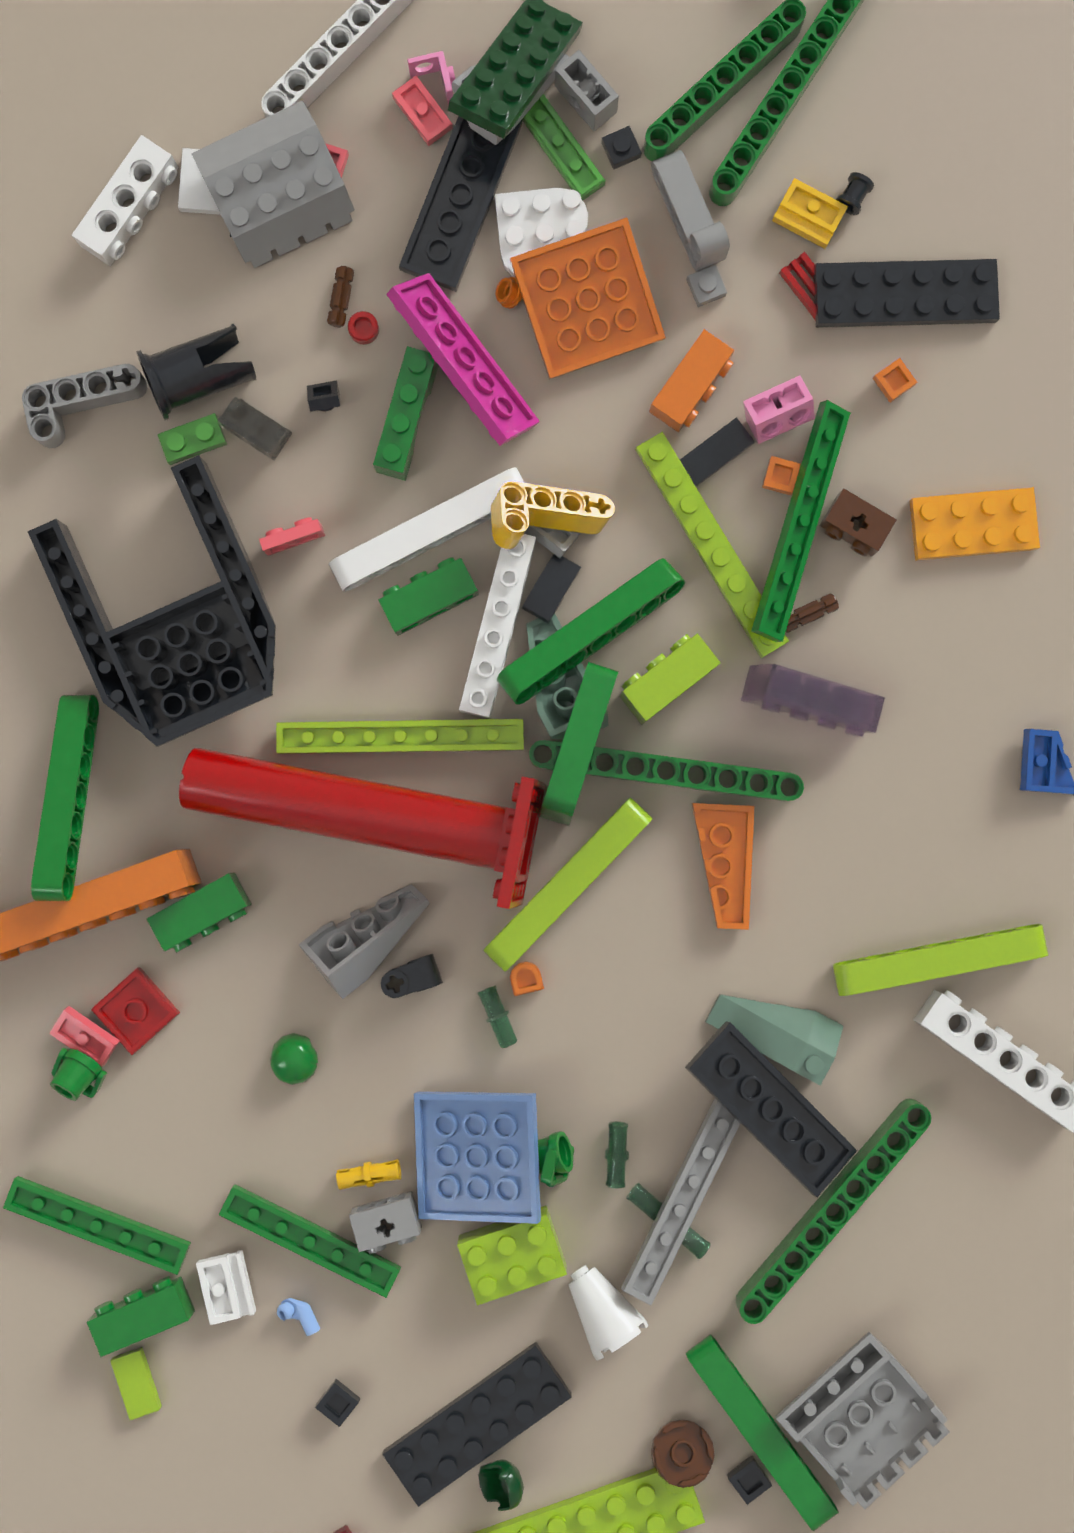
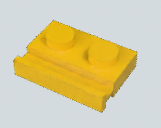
(809, 213)

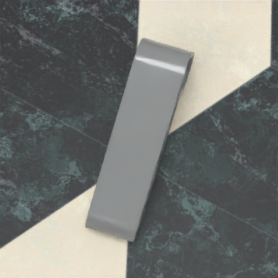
(701, 238)
(85, 399)

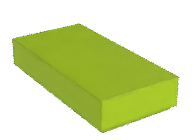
(136, 1383)

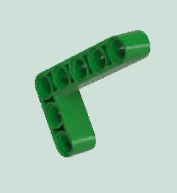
(578, 744)

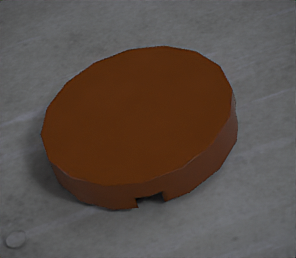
(682, 1453)

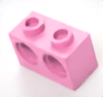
(779, 409)

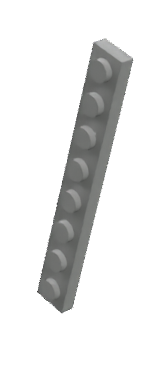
(681, 1204)

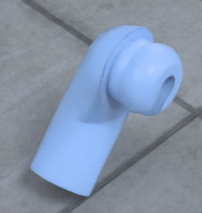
(300, 1311)

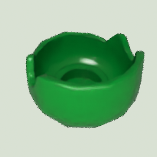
(293, 1059)

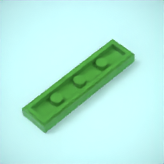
(563, 148)

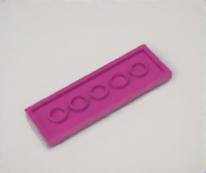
(463, 358)

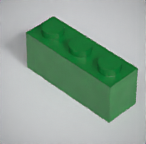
(428, 595)
(200, 913)
(140, 1315)

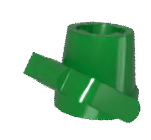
(74, 1074)
(555, 1158)

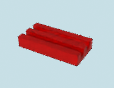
(786, 274)

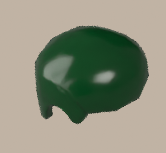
(501, 1483)

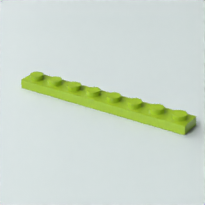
(705, 536)
(399, 736)

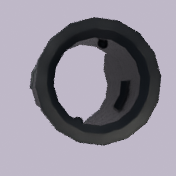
(178, 373)

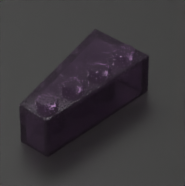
(812, 698)

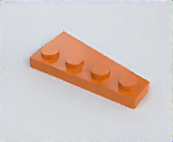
(727, 850)

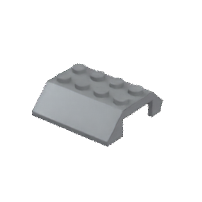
(275, 184)
(864, 1420)

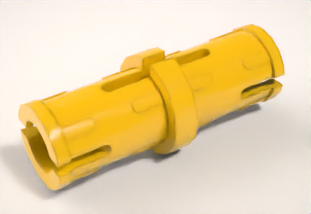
(368, 1174)

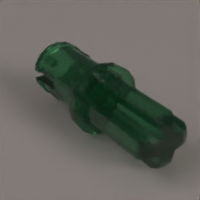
(497, 1017)

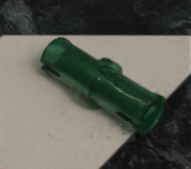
(616, 1154)

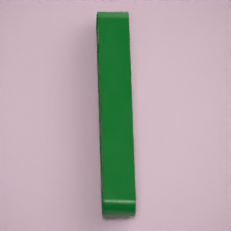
(728, 67)
(590, 631)
(65, 798)
(762, 1432)

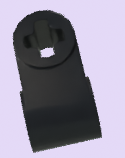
(416, 974)

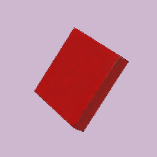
(135, 1011)

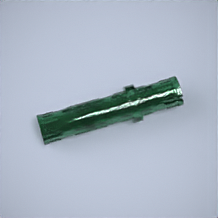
(651, 1207)

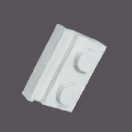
(226, 1287)

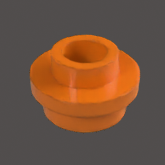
(508, 292)

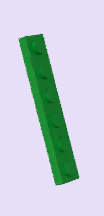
(97, 1225)
(309, 1240)

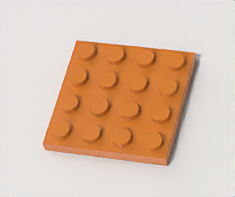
(587, 298)

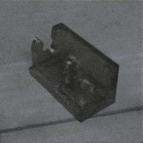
(254, 428)

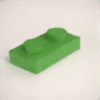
(192, 439)

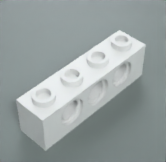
(125, 184)

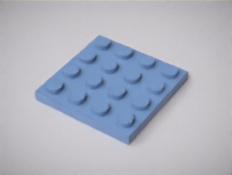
(477, 1156)

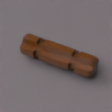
(340, 296)
(812, 611)

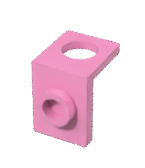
(437, 64)

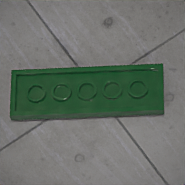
(515, 67)

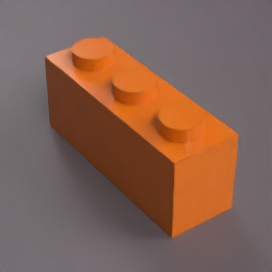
(692, 381)

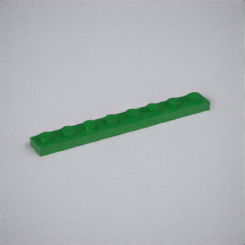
(801, 521)

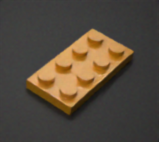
(974, 523)

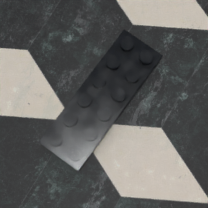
(457, 205)
(906, 293)
(771, 1108)
(477, 1424)

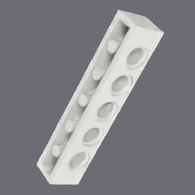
(497, 628)
(935, 1018)

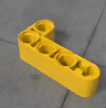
(528, 505)

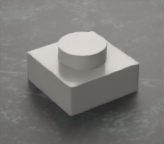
(706, 285)

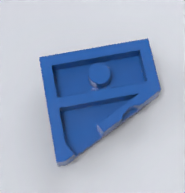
(1045, 763)

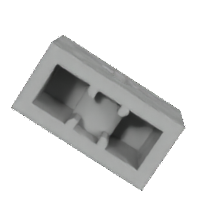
(586, 90)
(397, 1210)

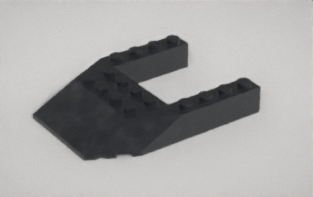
(188, 657)

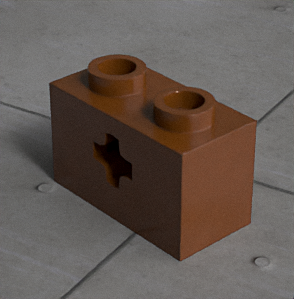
(873, 524)

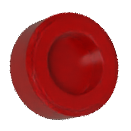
(363, 327)

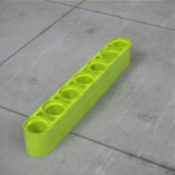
(567, 884)
(940, 959)

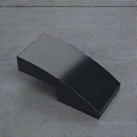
(551, 588)

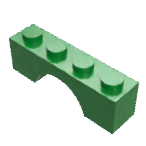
(403, 417)

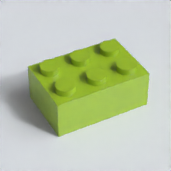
(668, 677)
(511, 1257)

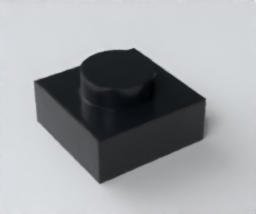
(621, 147)
(323, 396)
(337, 1402)
(749, 1480)

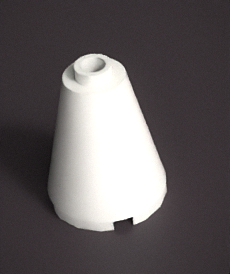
(604, 1312)

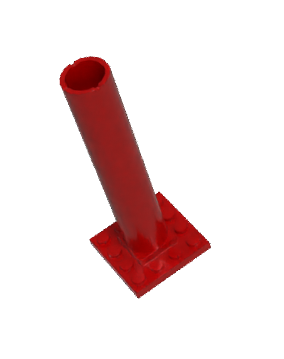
(371, 813)

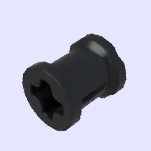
(855, 192)

